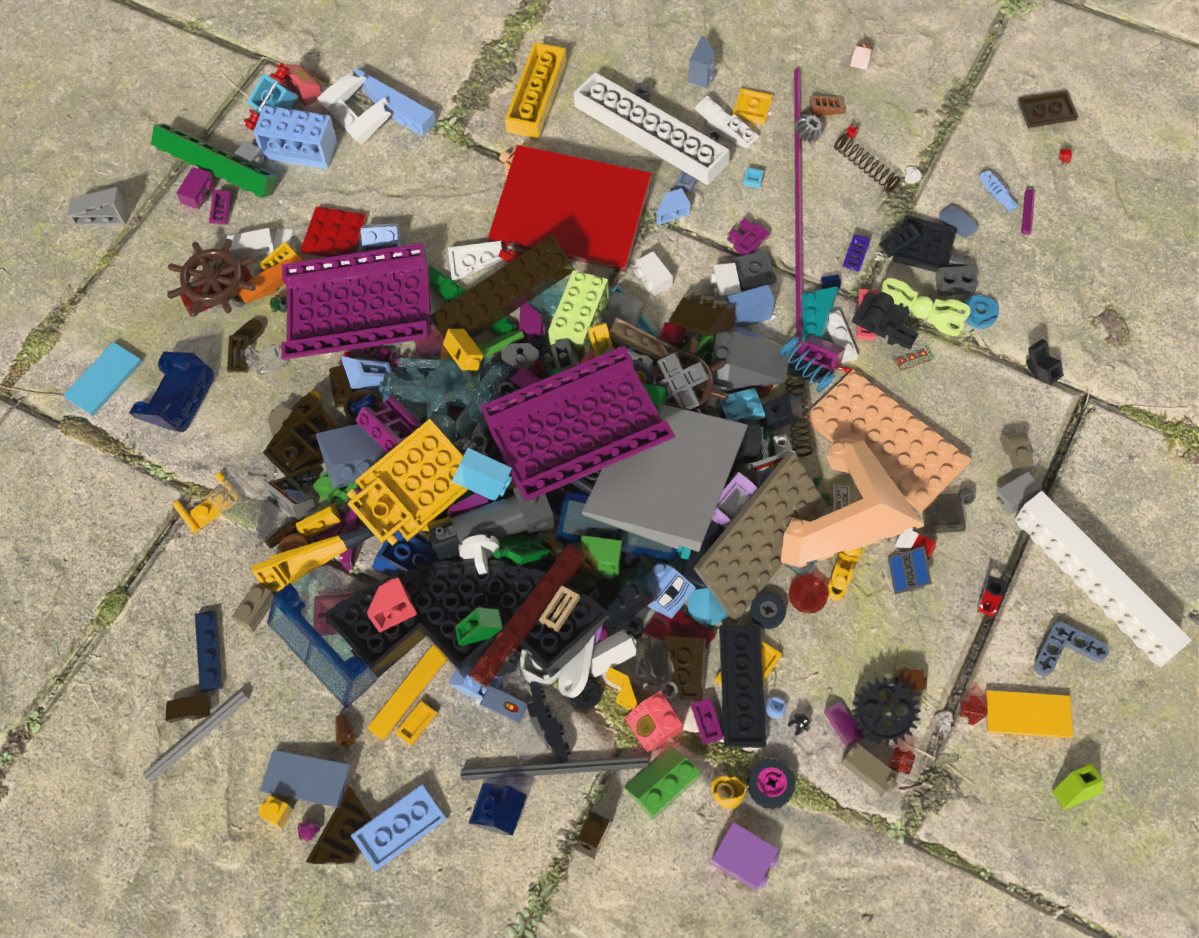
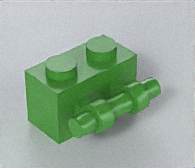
(337, 496)

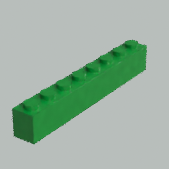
(213, 160)

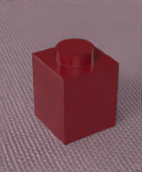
(673, 335)

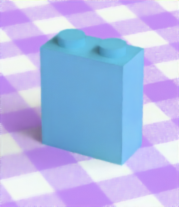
(482, 475)

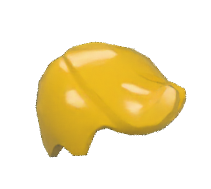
(728, 791)

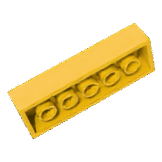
(535, 90)

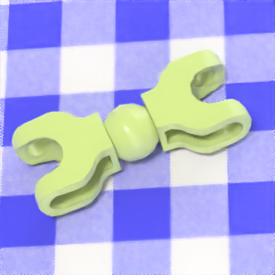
(940, 313)

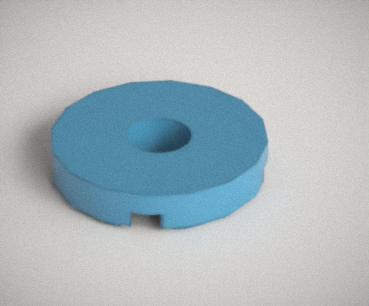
(984, 320)

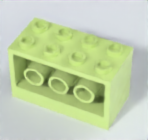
(579, 309)

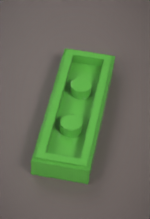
(501, 342)

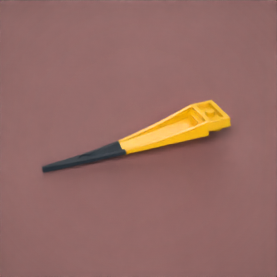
(298, 562)

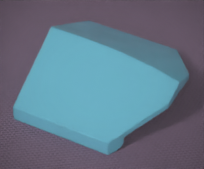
(705, 608)

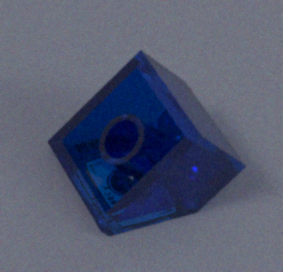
(498, 808)

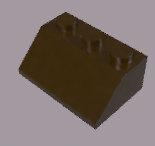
(704, 314)

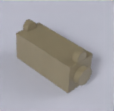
(870, 769)

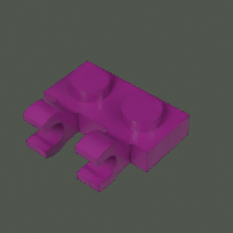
(751, 240)

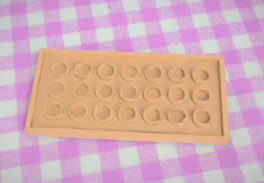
(907, 449)

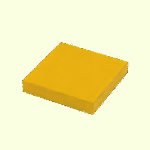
(752, 106)

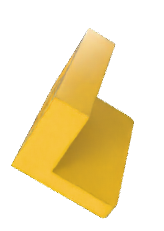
(319, 521)

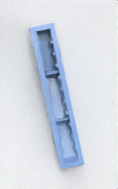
(402, 108)

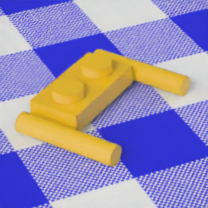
(200, 515)

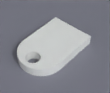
(576, 672)

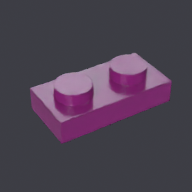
(706, 721)

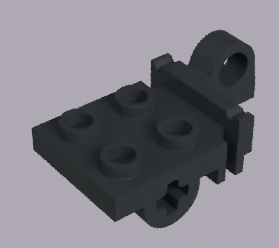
(885, 318)

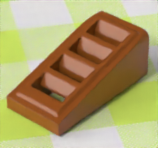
(817, 105)

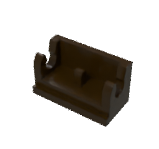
(340, 385)

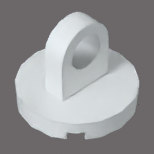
(479, 549)

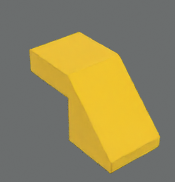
(626, 696)

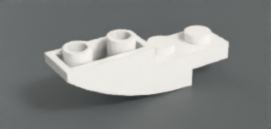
(728, 126)

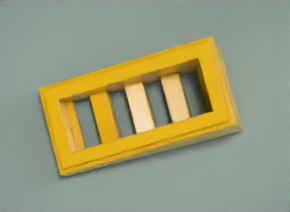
(280, 251)

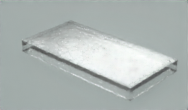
(246, 508)

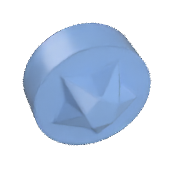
(776, 707)

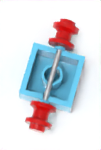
(270, 92)

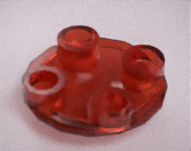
(808, 594)

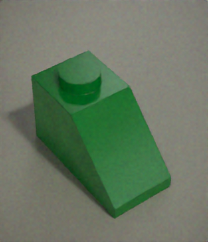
(478, 626)

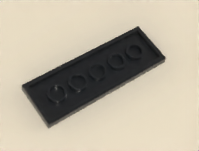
(742, 687)

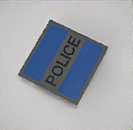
(909, 570)

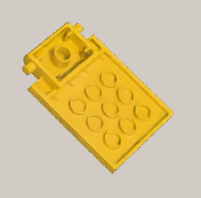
(408, 485)

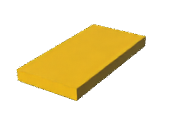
(1028, 714)

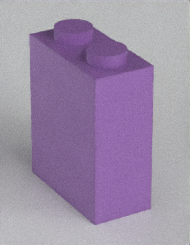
(745, 857)

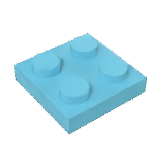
(742, 406)

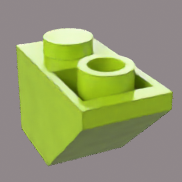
(1079, 787)

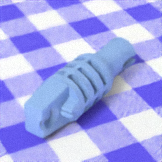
(998, 190)

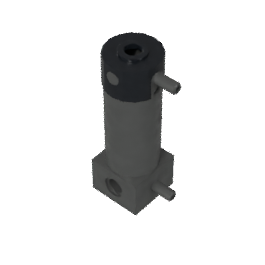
(494, 519)

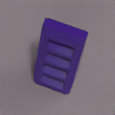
(860, 240)

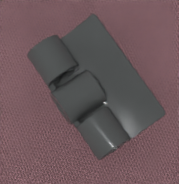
(624, 308)

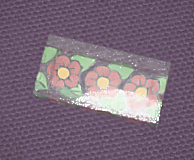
(912, 357)

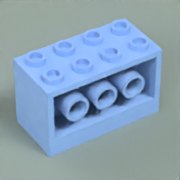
(295, 136)

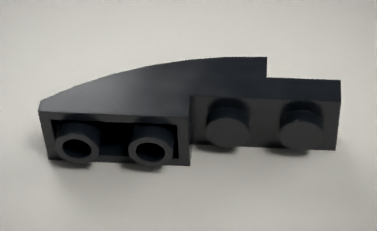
(551, 727)

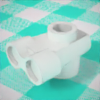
(782, 444)

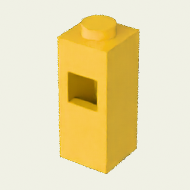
(463, 349)

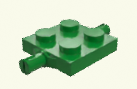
(521, 549)

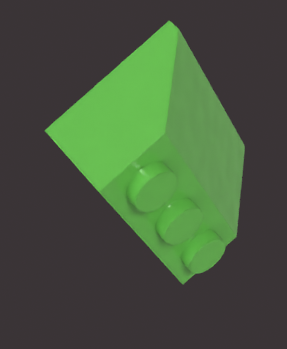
(663, 782)

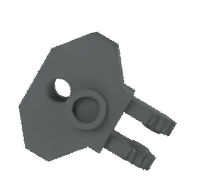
(518, 361)

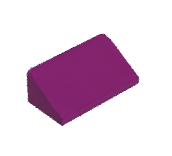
(843, 724)

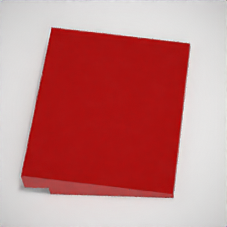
(579, 201)

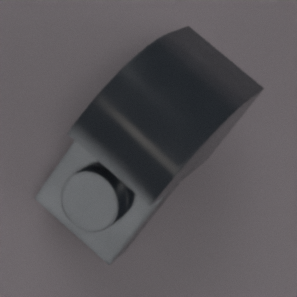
(1042, 364)

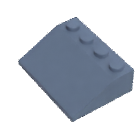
(348, 453)

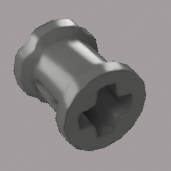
(957, 261)

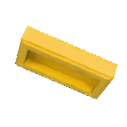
(416, 723)

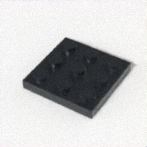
(933, 247)

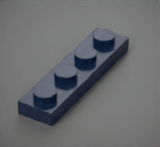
(208, 651)

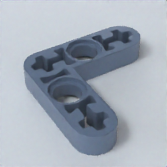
(1061, 642)

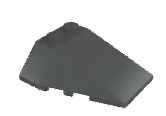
(748, 360)

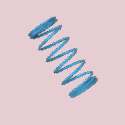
(824, 382)

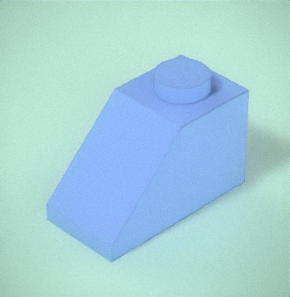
(673, 206)

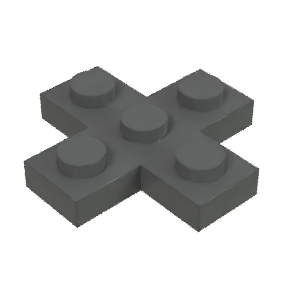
(680, 381)

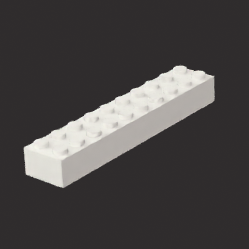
(652, 128)
(1101, 579)

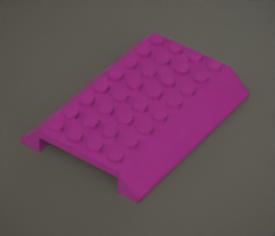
(357, 301)
(574, 423)

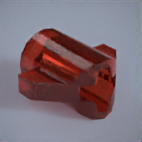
(973, 710)

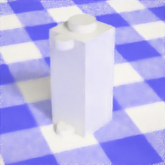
(251, 243)
(612, 652)

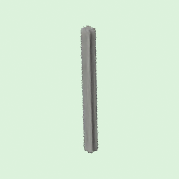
(195, 736)

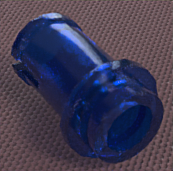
(366, 401)

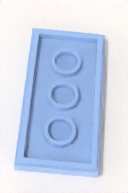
(398, 827)

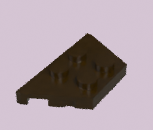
(335, 842)

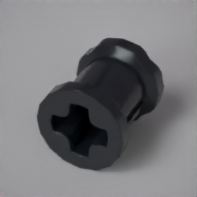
(638, 623)

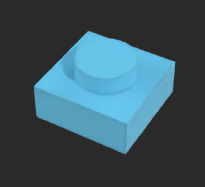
(753, 177)

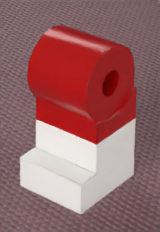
(911, 540)

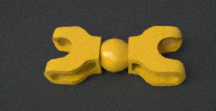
(843, 572)

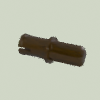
(283, 531)

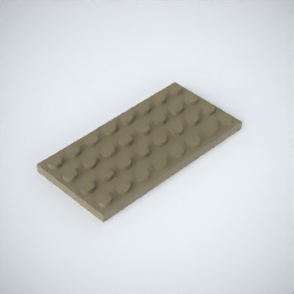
(753, 542)

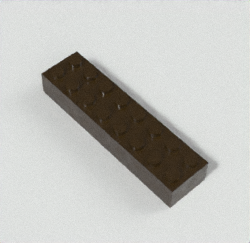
(505, 290)

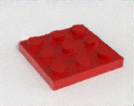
(333, 232)

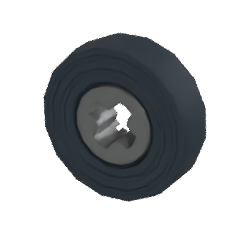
(758, 613)

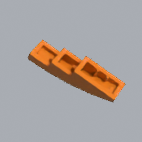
(266, 282)

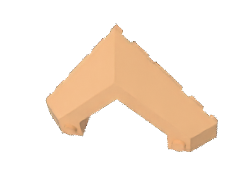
(877, 515)

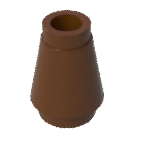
(344, 731)

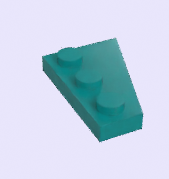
(816, 310)

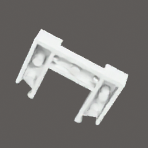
(358, 127)

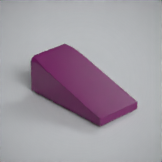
(467, 504)

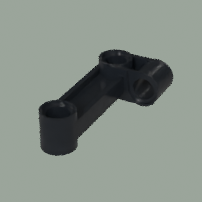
(481, 428)

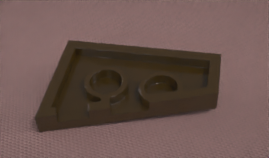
(688, 663)

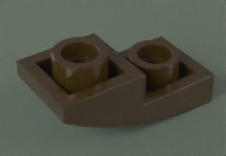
(188, 707)

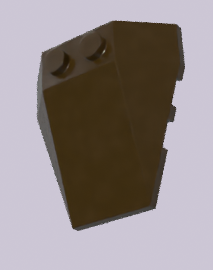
(296, 444)

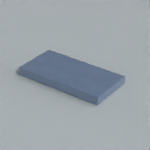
(306, 778)

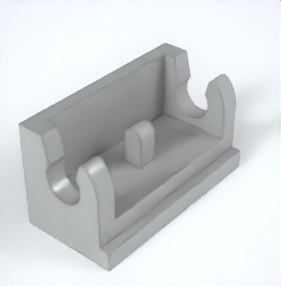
(1018, 492)

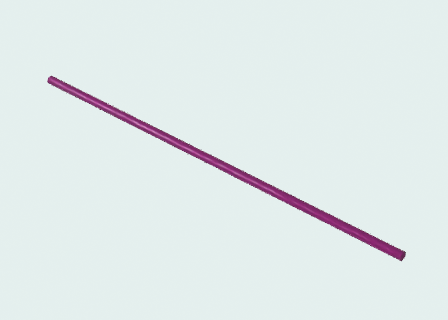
(798, 211)

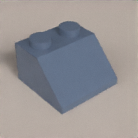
(702, 64)

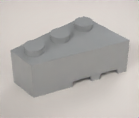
(98, 208)

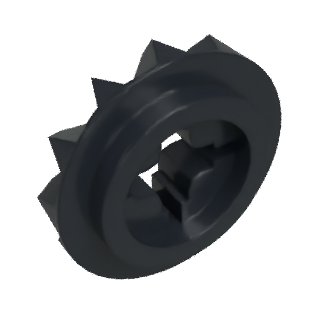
(594, 696)

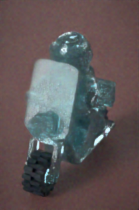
(443, 385)

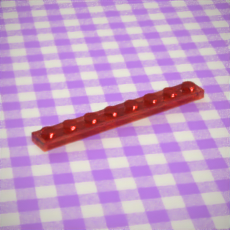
(526, 616)

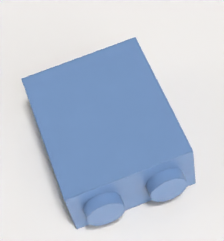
(752, 305)

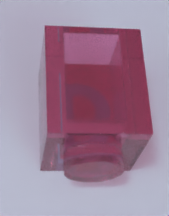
(429, 347)

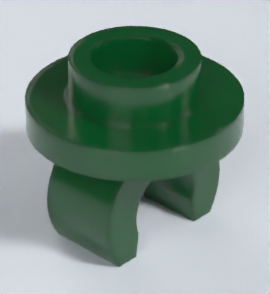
(275, 303)

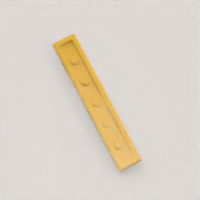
(407, 694)

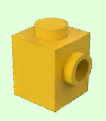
(275, 812)

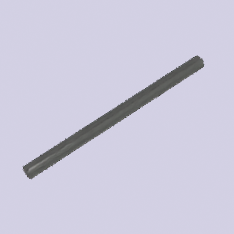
(550, 768)

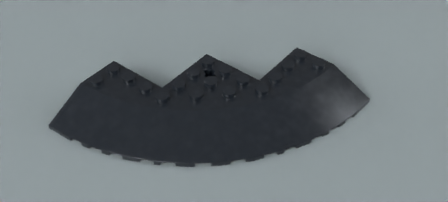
(447, 595)

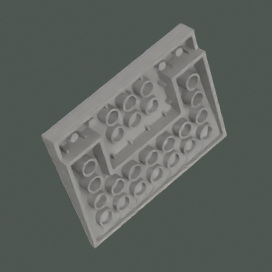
(672, 486)

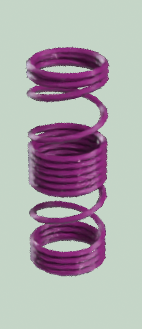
(383, 354)

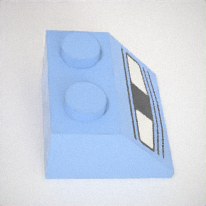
(671, 589)

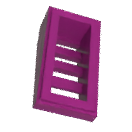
(220, 194)

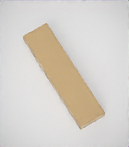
(638, 339)

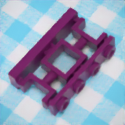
(393, 417)

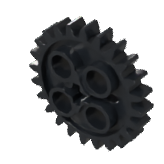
(900, 724)

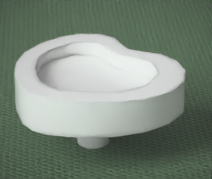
(912, 175)

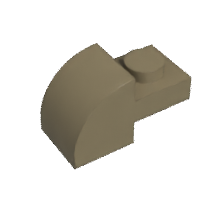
(1017, 448)

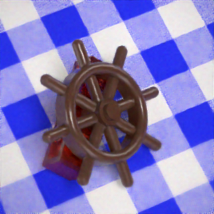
(214, 284)

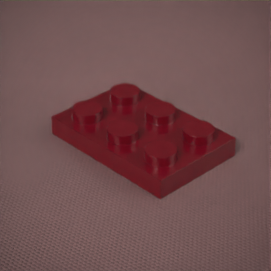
(679, 625)

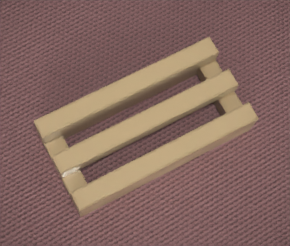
(551, 623)

